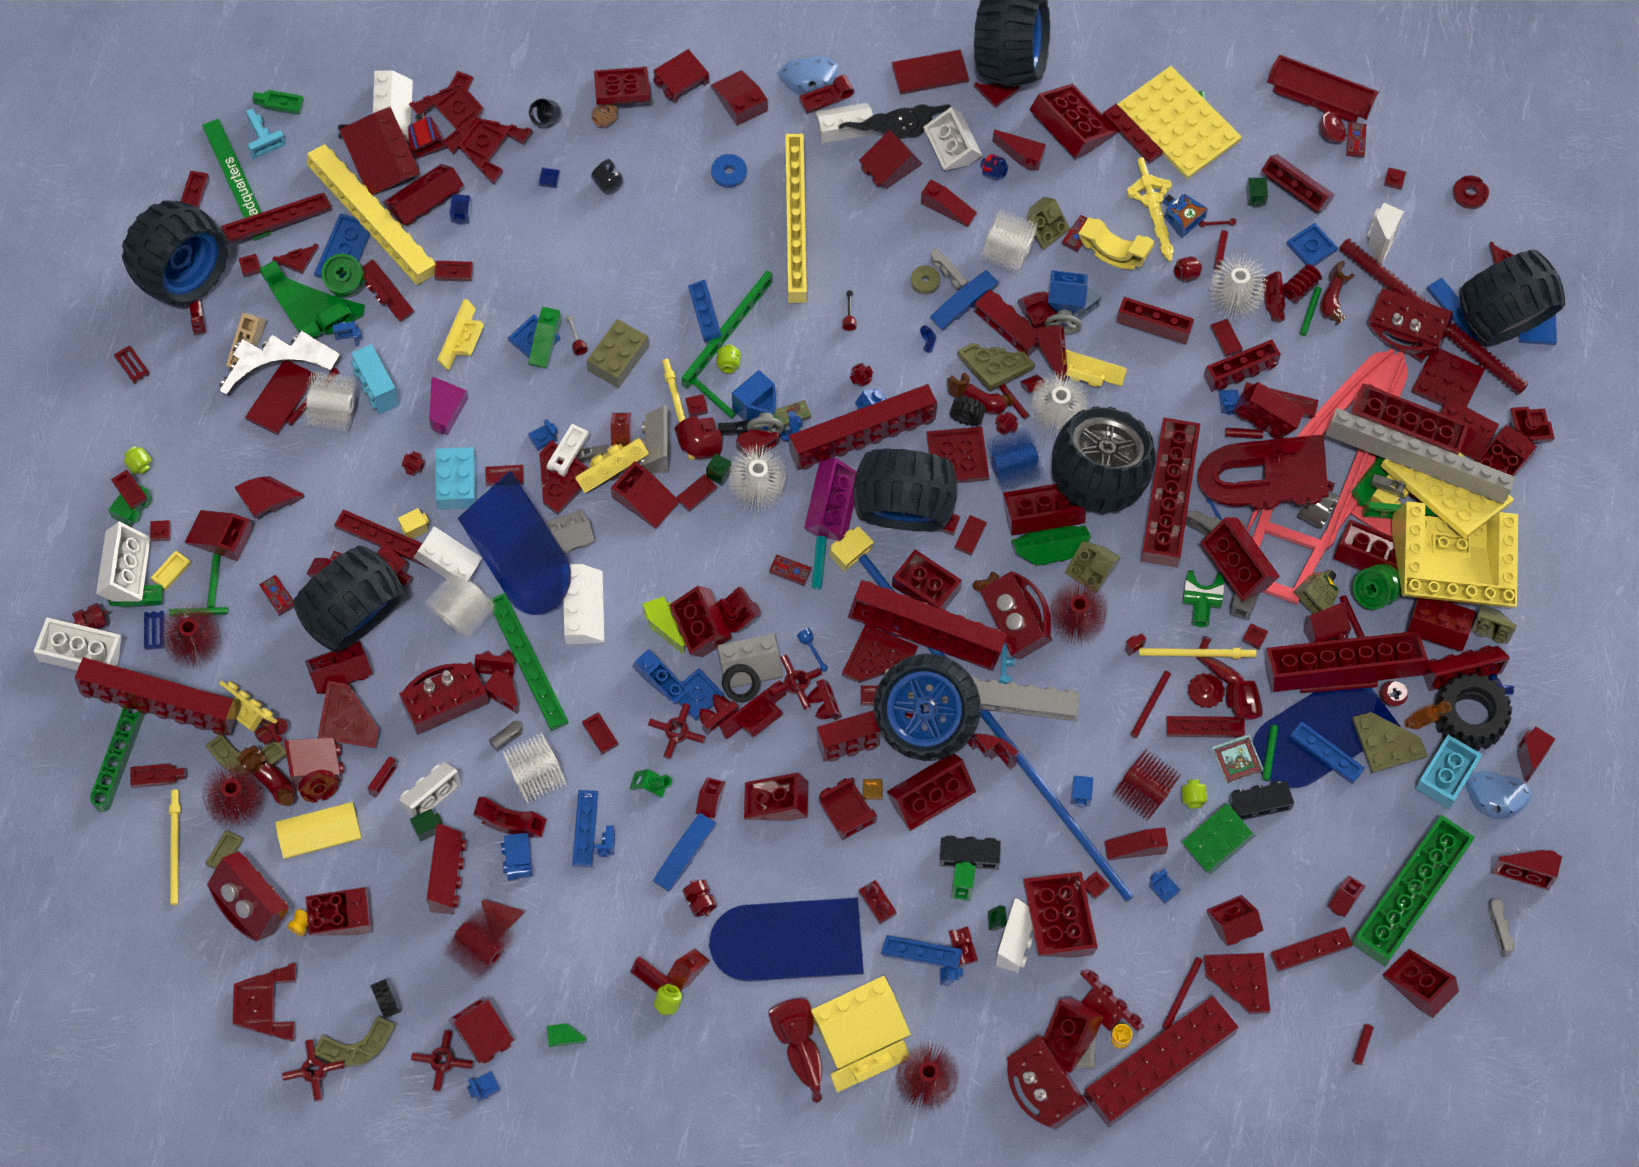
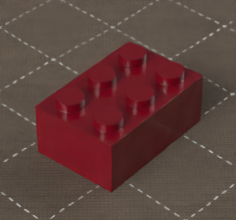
(1269, 410)
(926, 581)
(700, 621)
(1442, 622)
(848, 736)

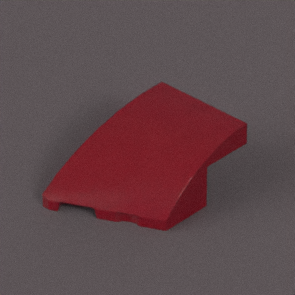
(266, 494)
(994, 746)

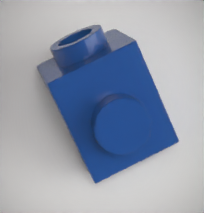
(347, 330)
(869, 397)
(794, 423)

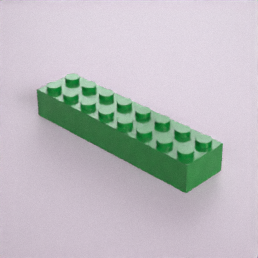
(1413, 890)

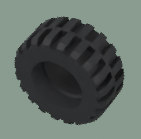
(1487, 694)

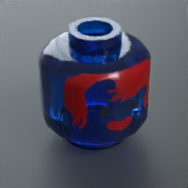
(994, 167)

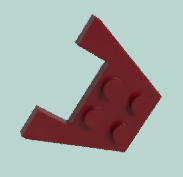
(456, 106)
(485, 139)
(255, 1003)

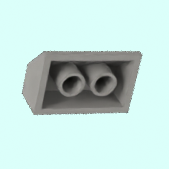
(656, 440)
(571, 530)
(758, 653)

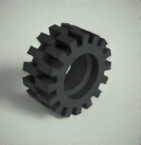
(967, 411)
(384, 998)

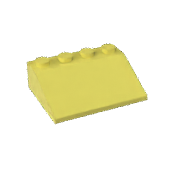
(860, 1022)

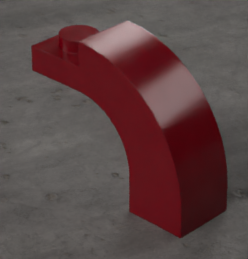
(507, 820)

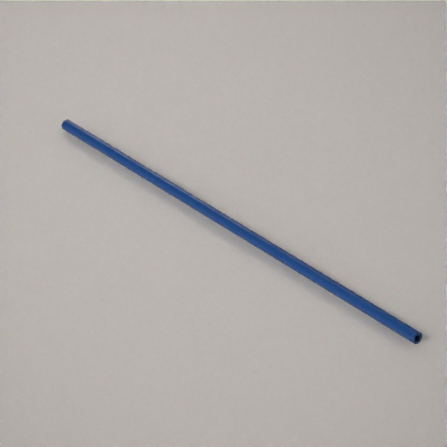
(1029, 770)

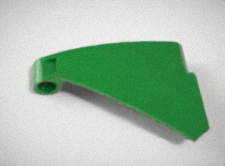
(309, 308)

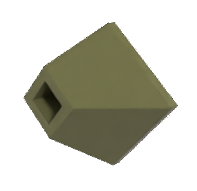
(1049, 220)
(1092, 564)
(1493, 624)

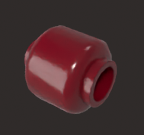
(1187, 268)

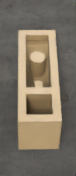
(249, 329)

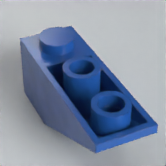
(659, 676)

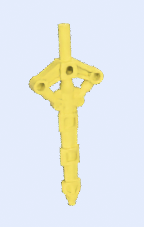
(1153, 201)

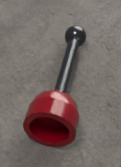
(849, 322)

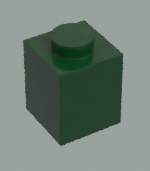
(1256, 192)
(718, 469)
(425, 824)

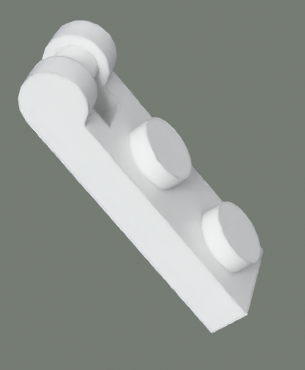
(567, 449)

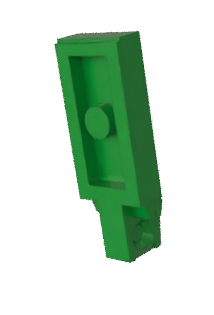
(279, 101)
(151, 596)

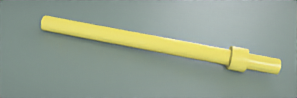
(670, 378)
(1236, 653)
(174, 811)

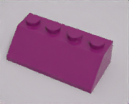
(831, 500)

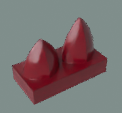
(487, 663)
(825, 694)
(724, 710)
(877, 902)

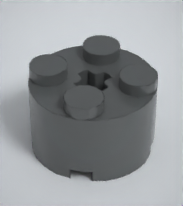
(1319, 513)

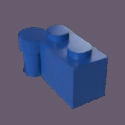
(518, 856)

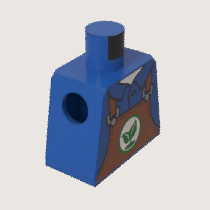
(1184, 213)

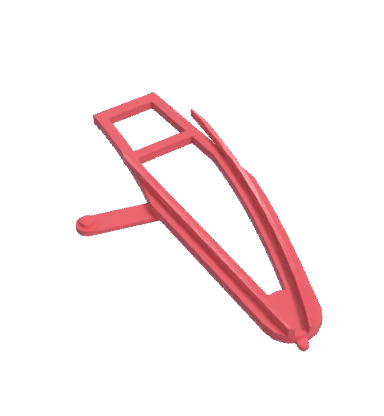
(1384, 372)

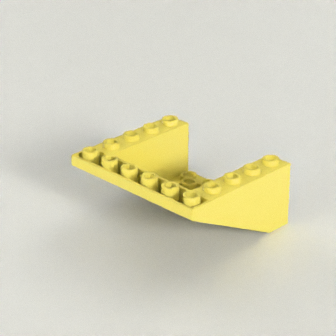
(1446, 567)

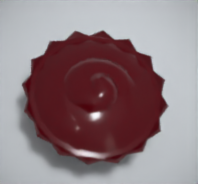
(1332, 127)
(1206, 690)

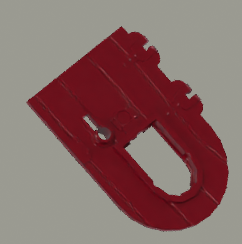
(1288, 478)

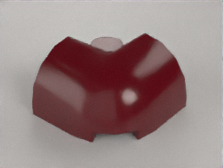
(1036, 308)
(1532, 424)
(699, 437)
(738, 610)

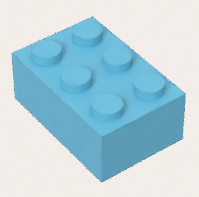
(374, 379)
(455, 478)
(1448, 771)

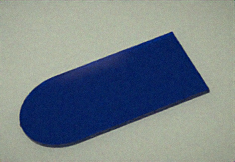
(518, 547)
(1328, 715)
(789, 940)

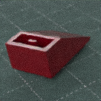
(1508, 452)
(644, 495)
(220, 533)
(339, 913)

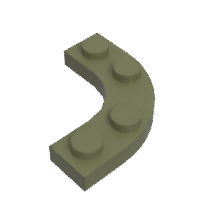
(224, 753)
(358, 1053)

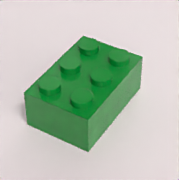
(1218, 838)

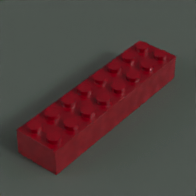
(863, 427)
(1170, 492)
(927, 625)
(1346, 661)
(155, 696)
(1160, 1061)

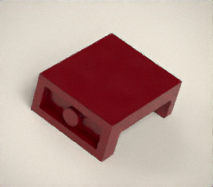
(680, 75)
(846, 808)

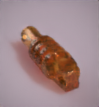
(1427, 715)

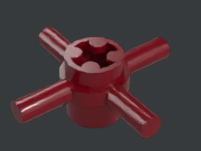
(789, 682)
(672, 726)
(436, 1055)
(319, 1075)

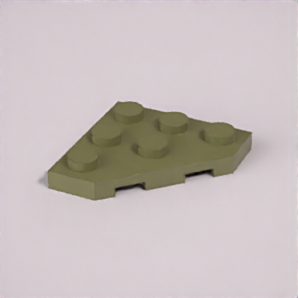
(994, 364)
(1386, 743)

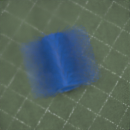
(1014, 459)

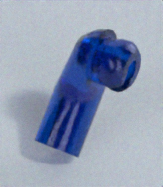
(930, 338)
(1509, 688)

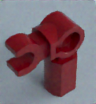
(197, 317)

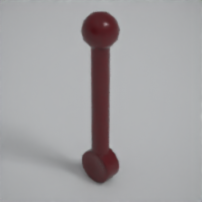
(1232, 222)

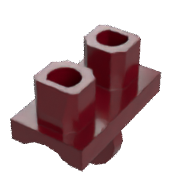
(270, 731)
(962, 940)

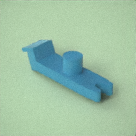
(1005, 661)

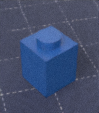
(1081, 791)

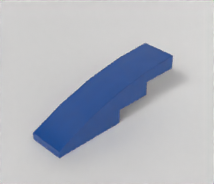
(963, 299)
(684, 852)

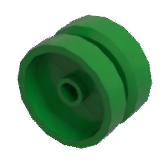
(335, 268)
(1377, 586)

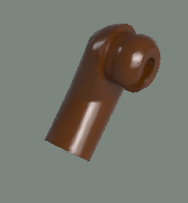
(979, 584)

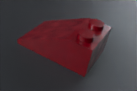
(740, 97)
(776, 798)
(1532, 868)
(1422, 982)
(1072, 1031)

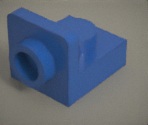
(1228, 401)
(542, 436)
(608, 843)
(1163, 886)
(483, 1086)

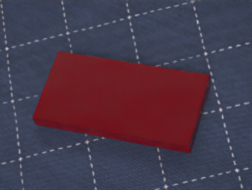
(930, 72)
(280, 397)

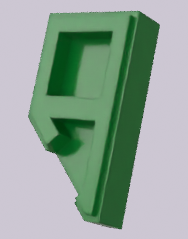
(563, 1035)

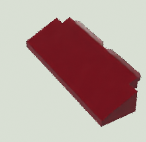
(1321, 89)

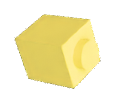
(413, 523)

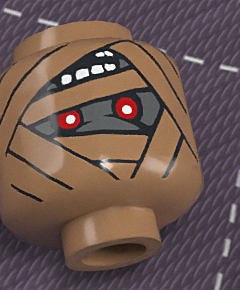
(604, 115)

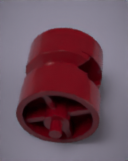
(92, 617)
(698, 895)

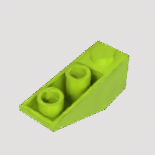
(661, 621)

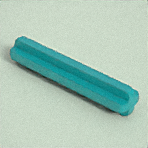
(819, 559)

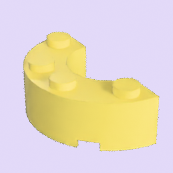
(1113, 249)

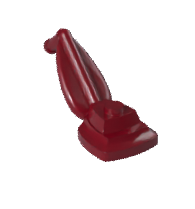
(1241, 694)
(792, 1026)

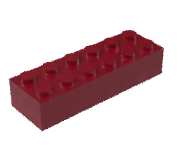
(1410, 418)

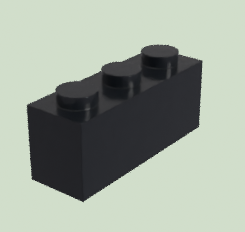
(1262, 800)
(980, 853)

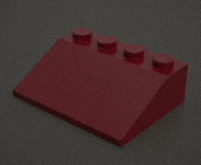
(1072, 119)
(379, 151)
(1060, 915)

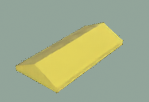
(318, 830)

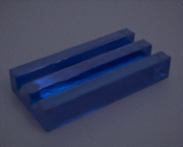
(154, 615)

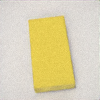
(170, 570)

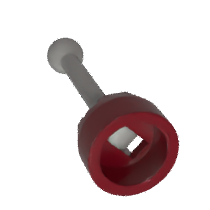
(579, 346)

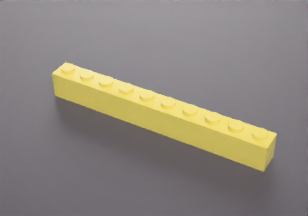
(371, 214)
(796, 218)

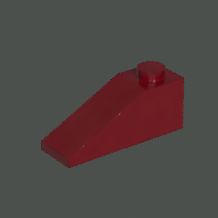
(1022, 150)
(947, 203)
(1053, 345)
(1137, 844)

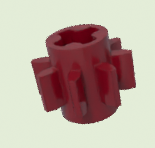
(861, 374)
(1006, 423)
(413, 463)

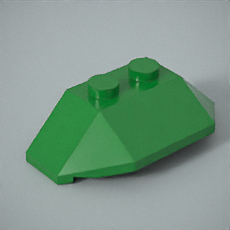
(1051, 544)

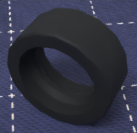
(749, 694)

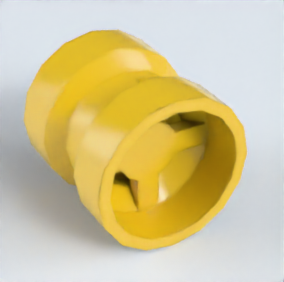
(299, 923)
(1122, 1032)

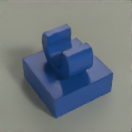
(948, 976)

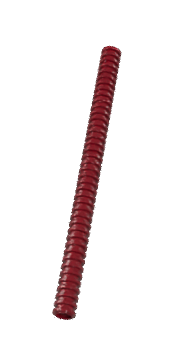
(1459, 337)

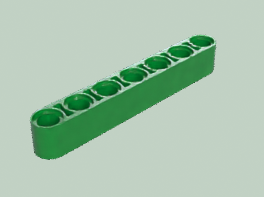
(116, 755)

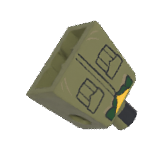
(1318, 591)

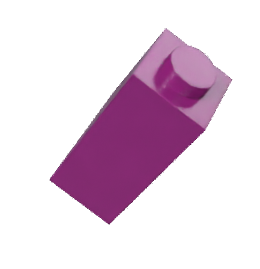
(445, 405)

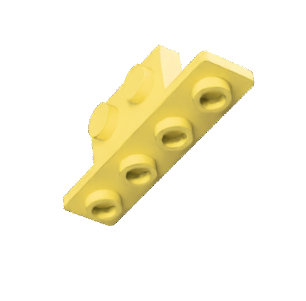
(461, 336)
(1093, 370)
(611, 463)
(248, 710)
(869, 1066)

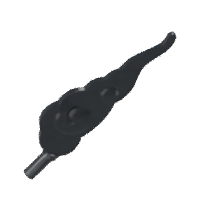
(901, 121)

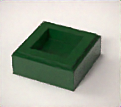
(997, 918)

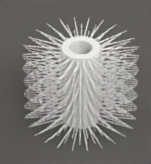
(1010, 240)
(1238, 286)
(336, 401)
(1058, 402)
(757, 478)
(460, 604)
(534, 768)

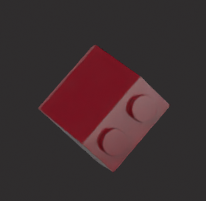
(1328, 624)
(1533, 750)
(1235, 920)

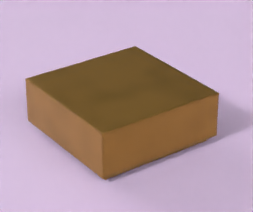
(872, 789)

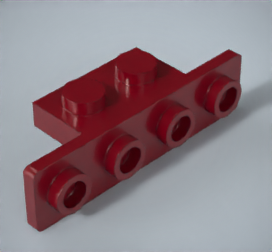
(386, 291)
(754, 715)
(1105, 1003)

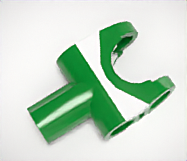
(1203, 598)

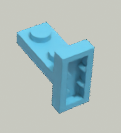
(266, 142)

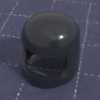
(547, 111)
(605, 179)

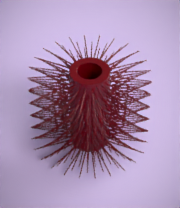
(1078, 612)
(191, 636)
(1146, 784)
(233, 796)
(478, 944)
(926, 1077)

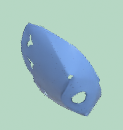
(808, 71)
(1497, 792)

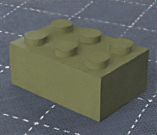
(617, 353)

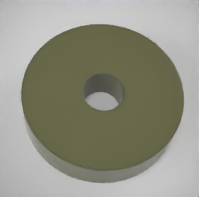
(925, 287)

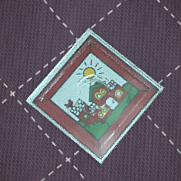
(1237, 759)

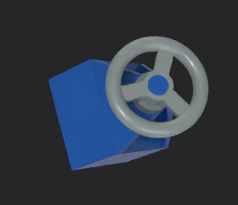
(1067, 295)
(757, 403)

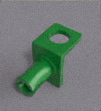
(651, 782)

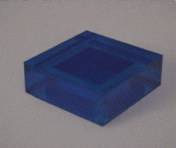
(549, 177)

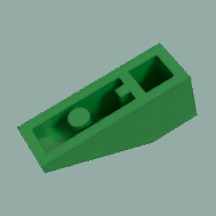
(544, 337)

